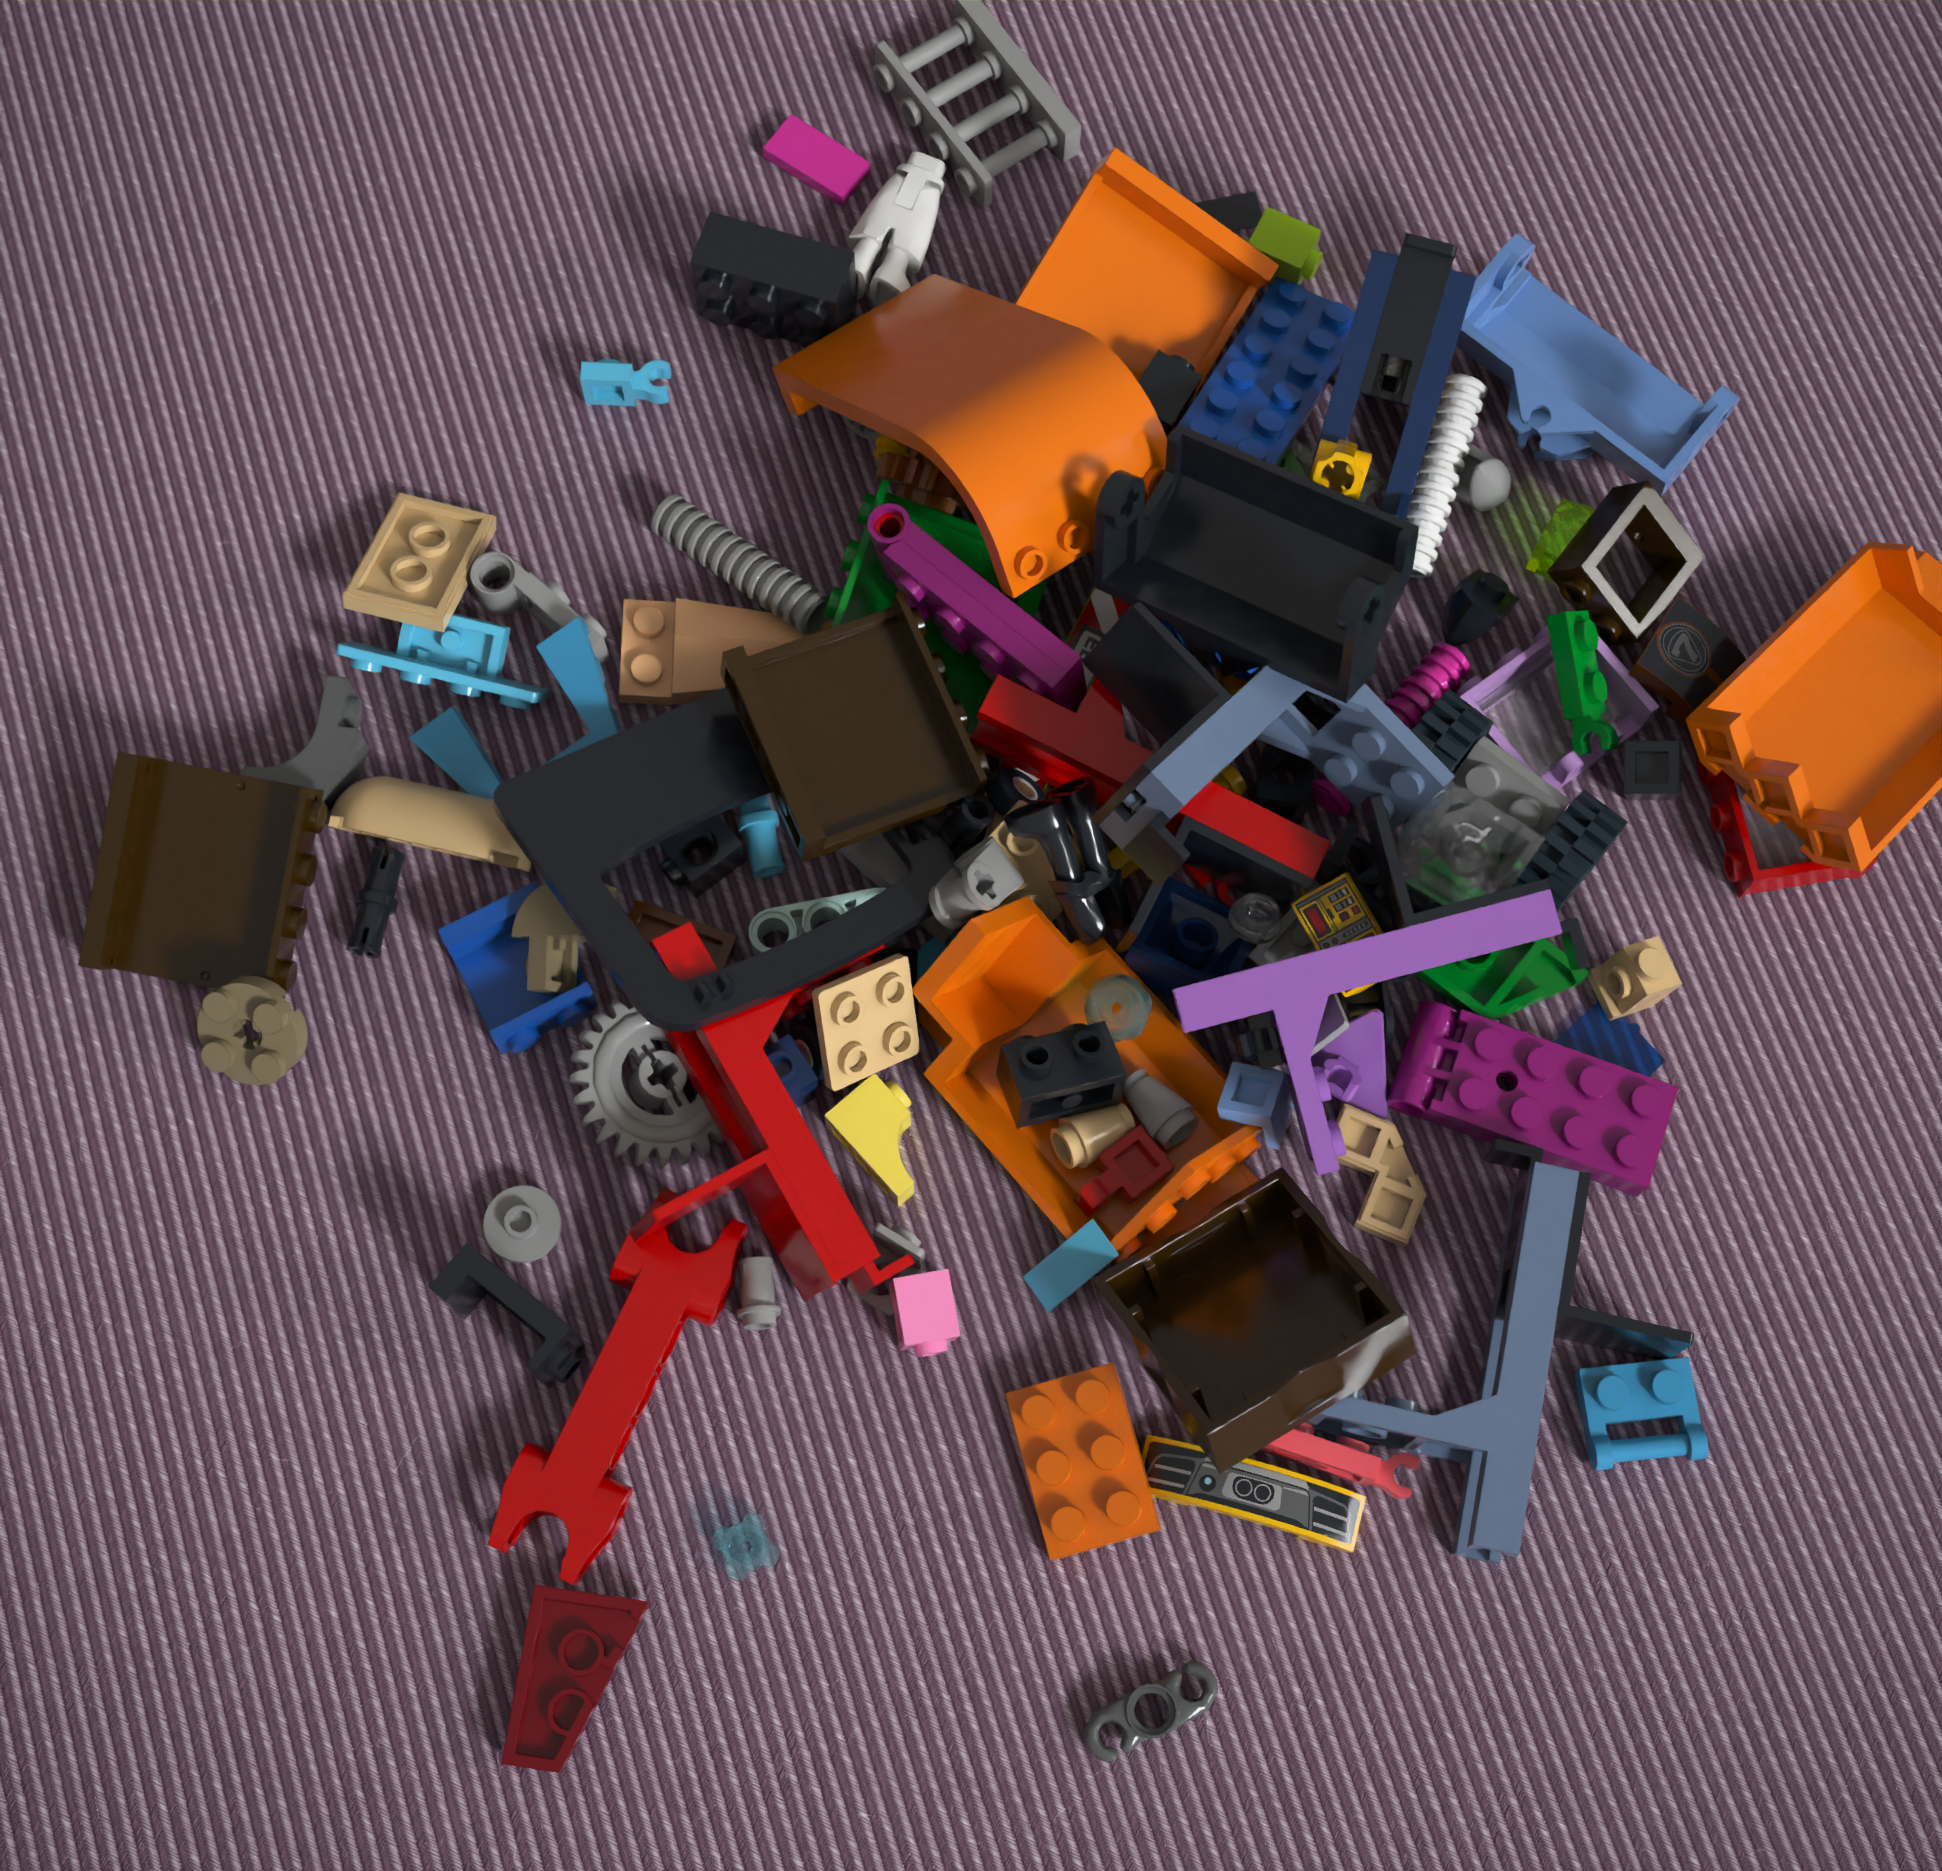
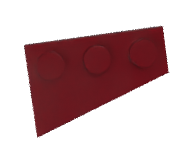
(563, 1671)

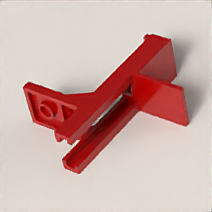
(775, 1152)

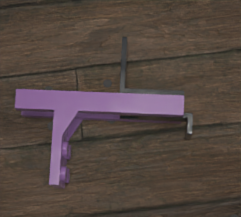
(1299, 986)

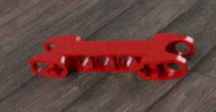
(577, 1473)

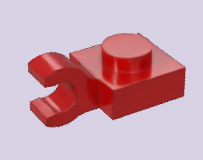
(1128, 1167)

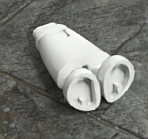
(897, 228)

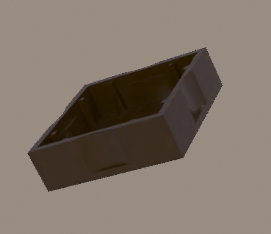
(1254, 1319)

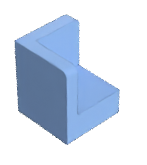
(1258, 1100)

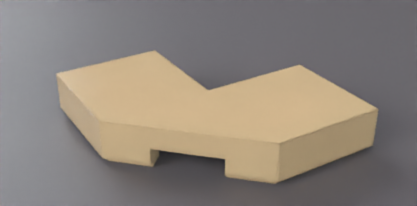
(1394, 1190)

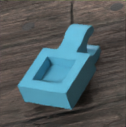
(618, 385)

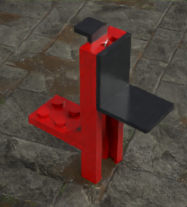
(1219, 828)

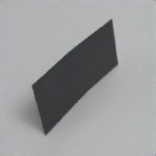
(1234, 211)

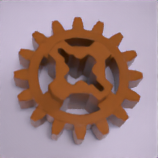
(920, 481)

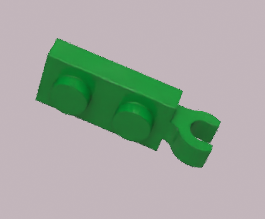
(1579, 679)

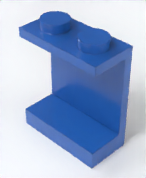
(497, 977)

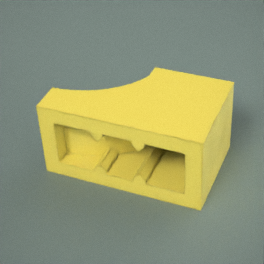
(870, 1129)

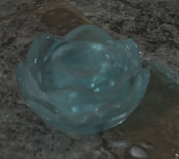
(1134, 1003)

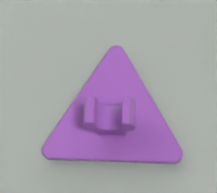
(1357, 1064)

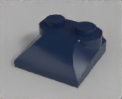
(1185, 940)

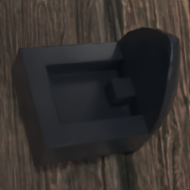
(1476, 607)

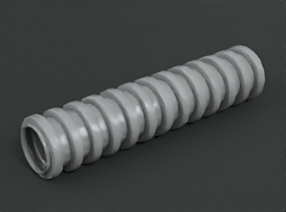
(740, 564)

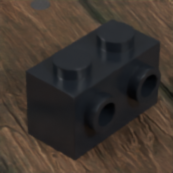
(1060, 1073)

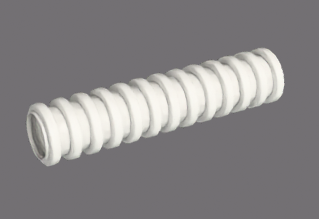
(1441, 465)

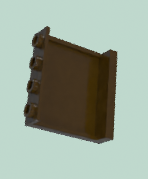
(855, 729)

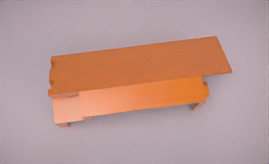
(1022, 977)

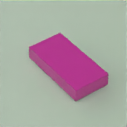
(816, 160)

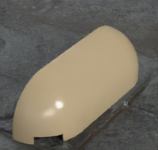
(427, 819)

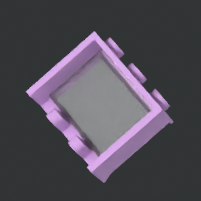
(1529, 714)

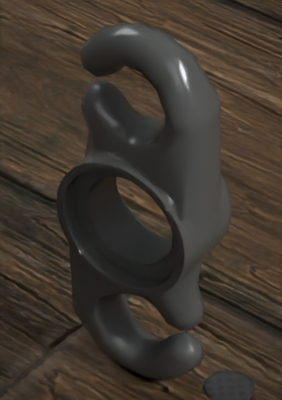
(1122, 1711)

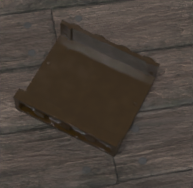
(201, 874)

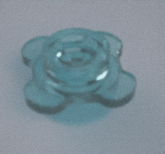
(730, 1541)

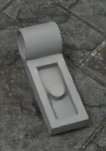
(524, 589)

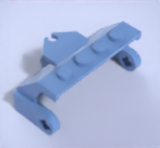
(1579, 381)

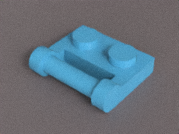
(1636, 1395)

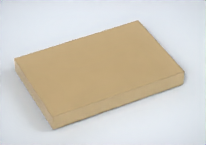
(419, 562)

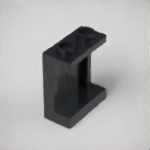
(473, 1277)

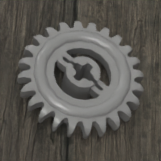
(612, 1107)

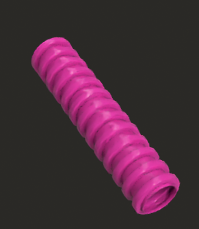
(1436, 674)

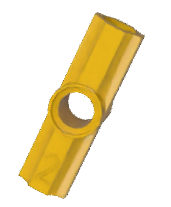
(1340, 467)

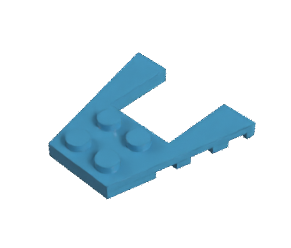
(579, 673)

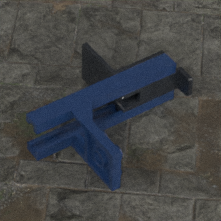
(1402, 350)

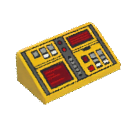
(1336, 917)

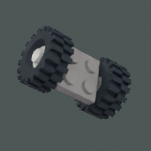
(1576, 840)

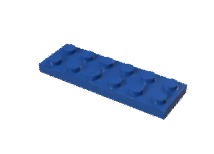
(1273, 372)

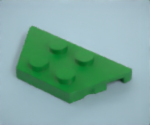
(1504, 979)

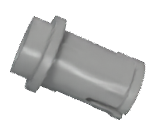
(757, 1294)

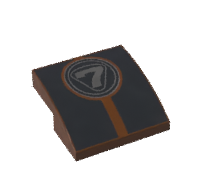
(1686, 659)

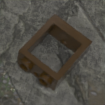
(1657, 536)

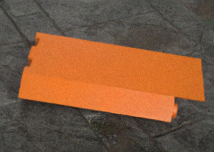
(1840, 709)

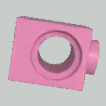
(924, 1312)

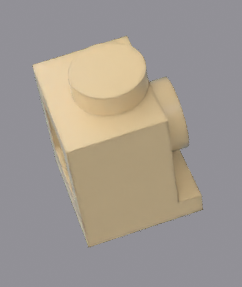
(1634, 978)

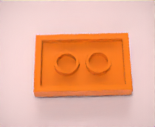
(1083, 1461)

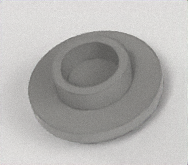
(522, 1224)

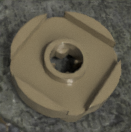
(231, 1050)

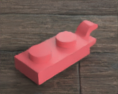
(1343, 1458)

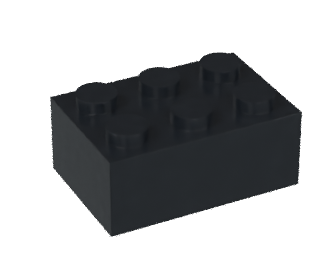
(772, 281)

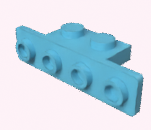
(466, 655)

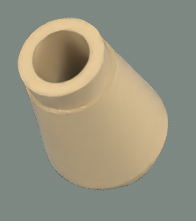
(1088, 1134)

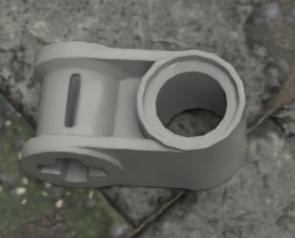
(975, 882)

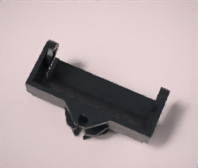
(1255, 563)

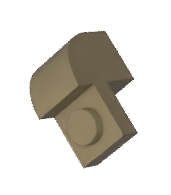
(552, 942)

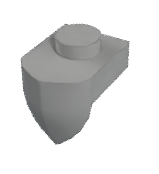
(1483, 481)

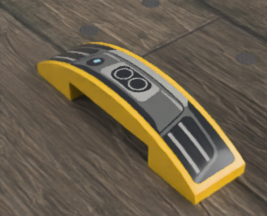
(1254, 1493)

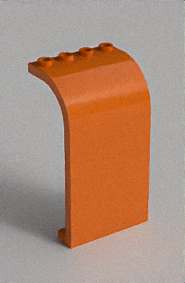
(1145, 270)
(1002, 403)

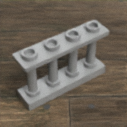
(998, 59)

